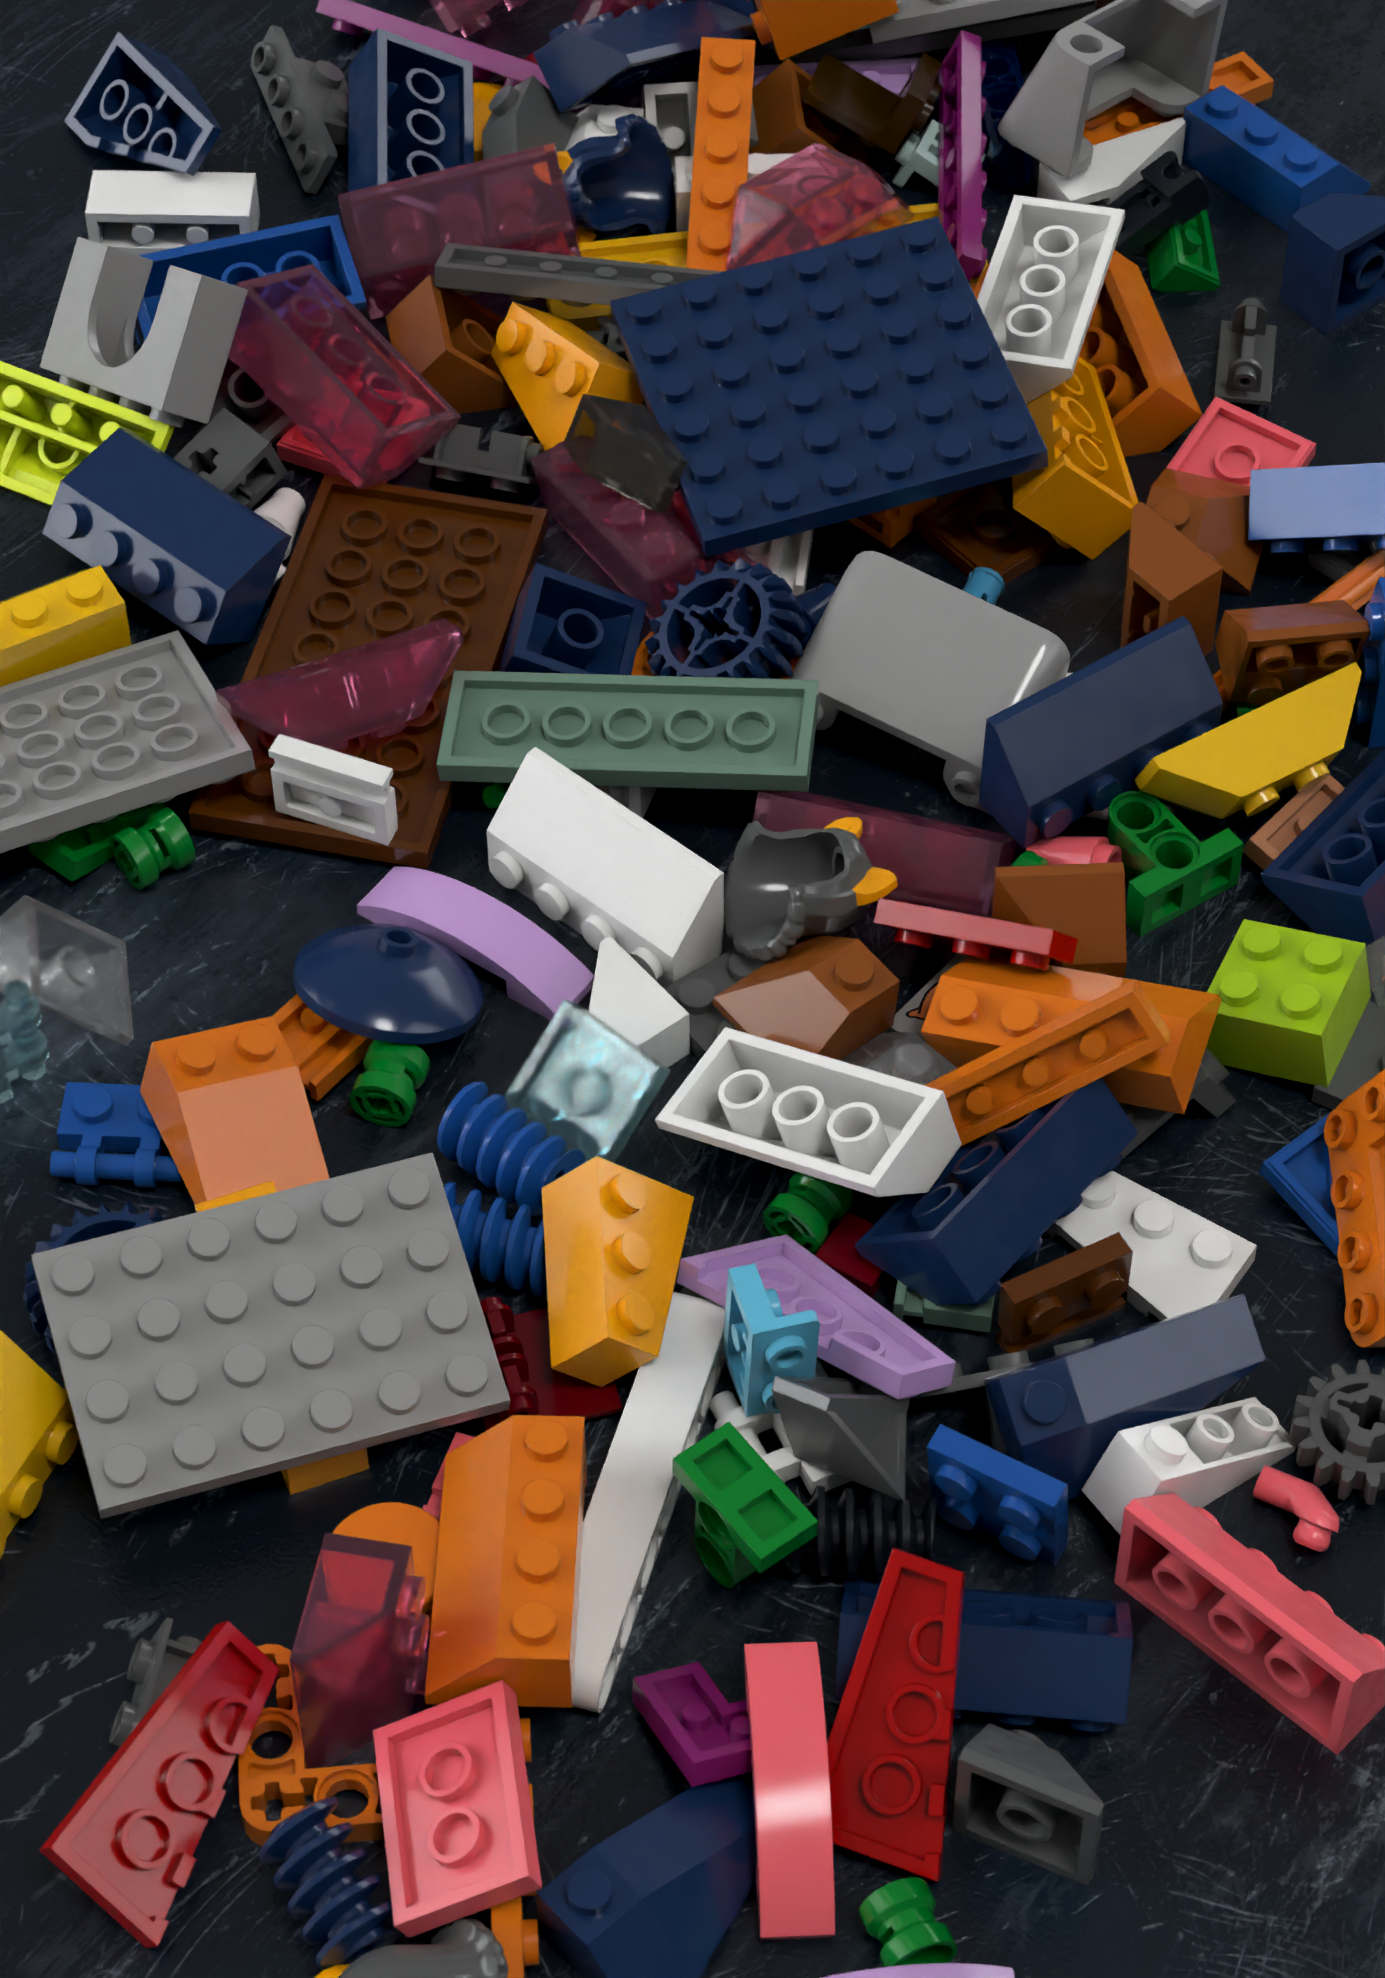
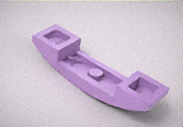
(484, 931)

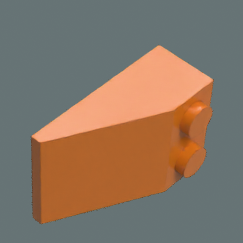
(233, 1110)

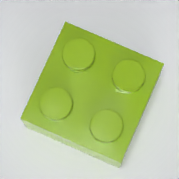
(1288, 1002)

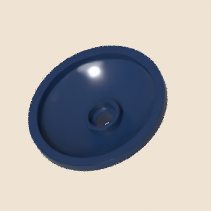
(388, 984)

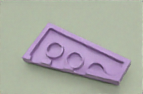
(853, 1329)

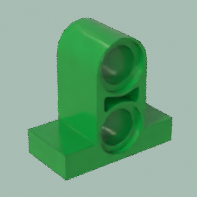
(1166, 862)
(742, 1507)

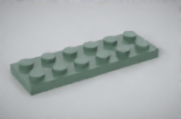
(633, 729)

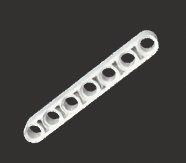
(640, 1490)

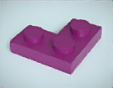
(695, 1723)

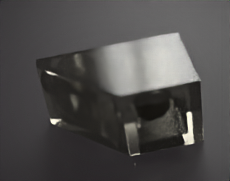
(625, 450)

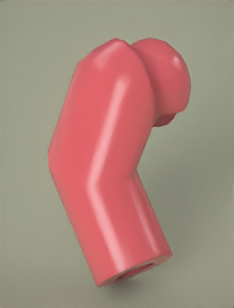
(1302, 1499)

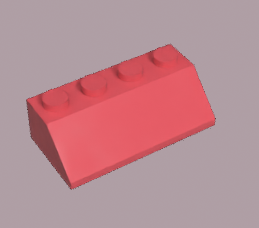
(1251, 1618)

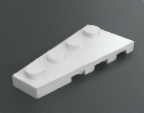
(1176, 1255)

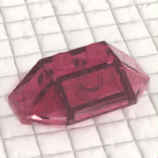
(810, 204)
(352, 690)

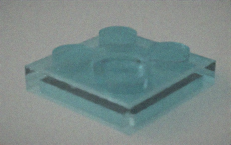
(586, 1083)

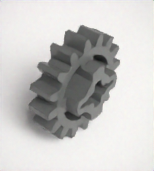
(1343, 1430)

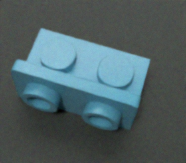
(763, 1341)

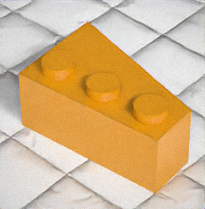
(551, 367)
(610, 1267)

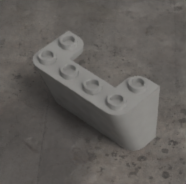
(1126, 49)

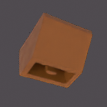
(1167, 580)
(1286, 647)

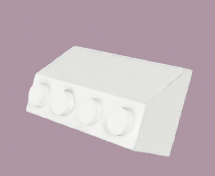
(1047, 286)
(606, 870)
(815, 1116)

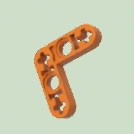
(288, 1776)

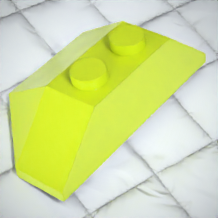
(54, 428)

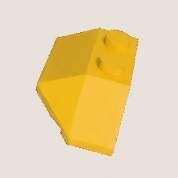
(1259, 752)

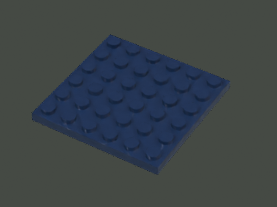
(827, 385)

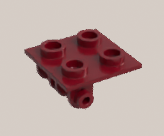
(525, 1363)

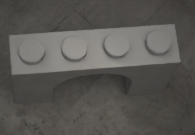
(185, 349)

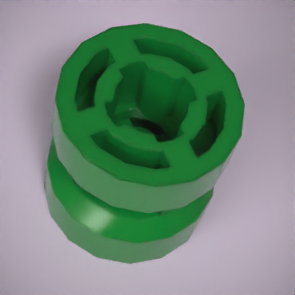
(152, 848)
(385, 1090)
(808, 1210)
(905, 1924)

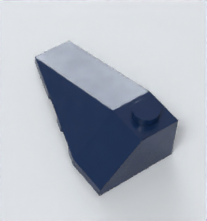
(144, 109)

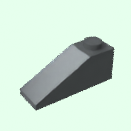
(525, 119)

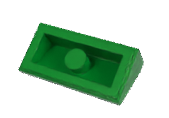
(1183, 257)

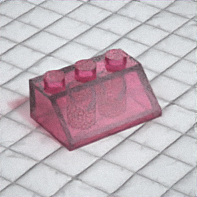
(358, 1646)

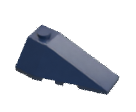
(1072, 1405)
(658, 1888)

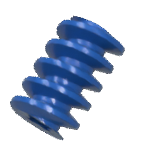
(503, 1147)
(500, 1244)

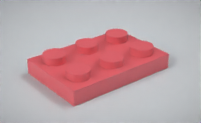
(456, 1809)

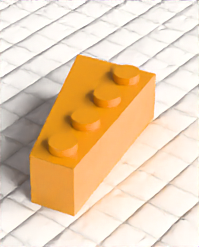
(1086, 488)

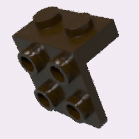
(870, 109)

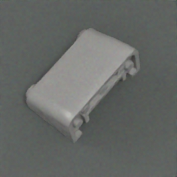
(925, 662)

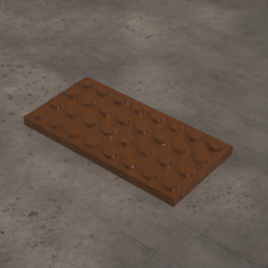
(360, 573)

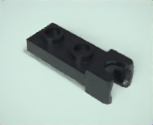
(1158, 202)

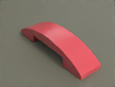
(790, 1791)

